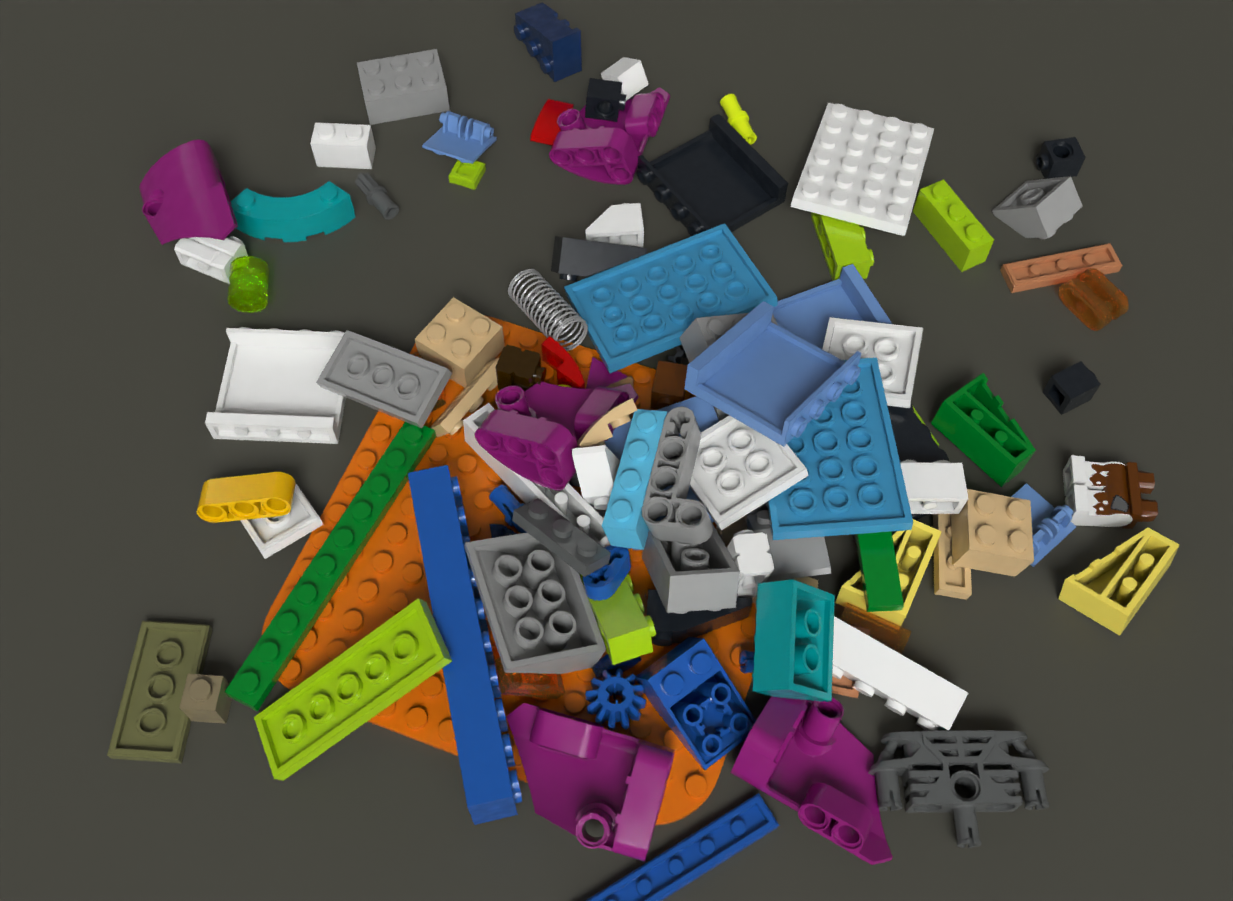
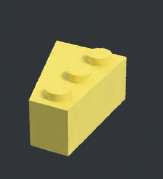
(913, 553)
(1120, 582)

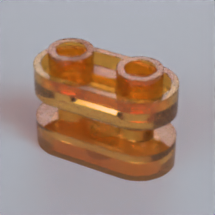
(1093, 299)

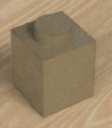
(206, 698)

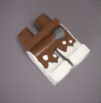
(1108, 493)

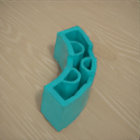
(295, 216)

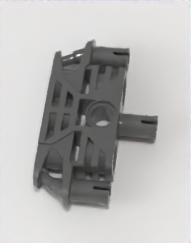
(979, 765)

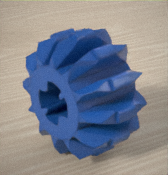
(611, 687)

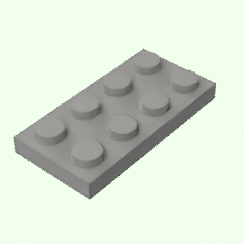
(384, 378)

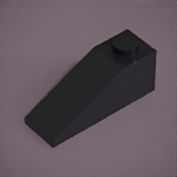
(586, 257)
(678, 627)

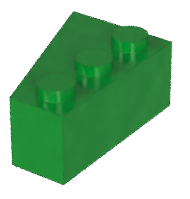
(983, 431)

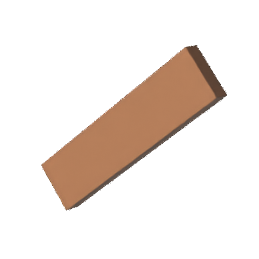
(1059, 267)

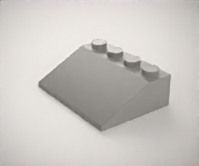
(534, 606)

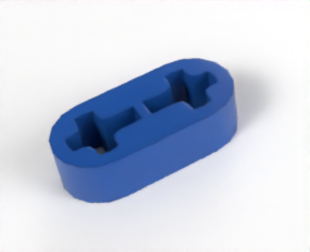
(613, 574)

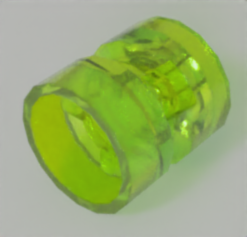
(248, 284)

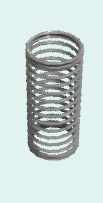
(563, 323)

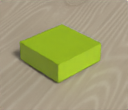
(467, 174)

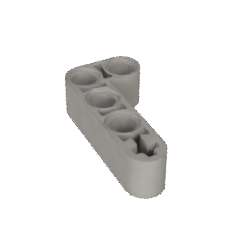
(676, 472)

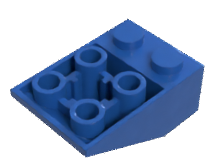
(697, 700)

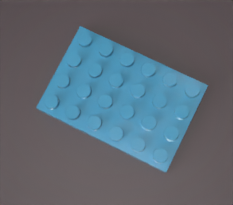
(656, 297)
(851, 469)

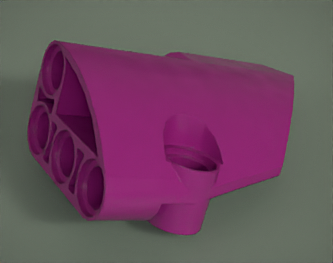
(605, 148)
(187, 195)
(542, 425)
(817, 769)
(592, 773)

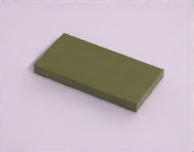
(149, 714)

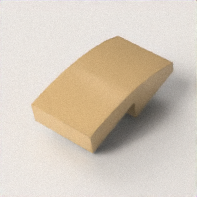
(599, 430)

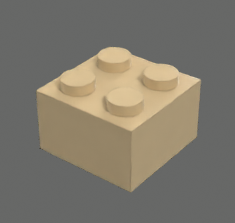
(460, 341)
(993, 534)

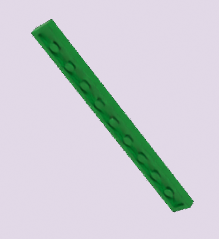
(329, 567)

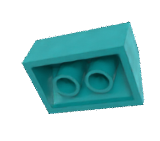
(793, 641)

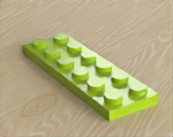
(351, 689)

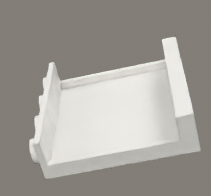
(273, 388)

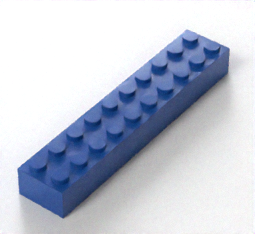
(462, 622)

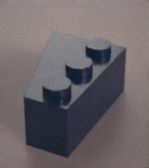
(550, 41)

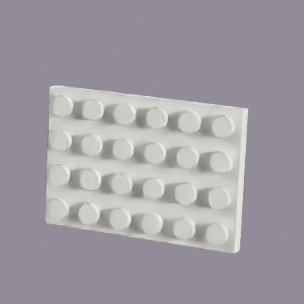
(864, 169)

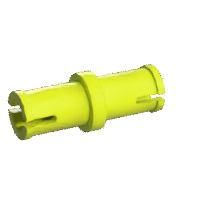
(738, 118)

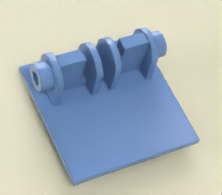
(461, 138)
(1048, 523)

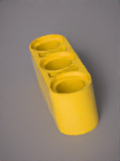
(246, 497)

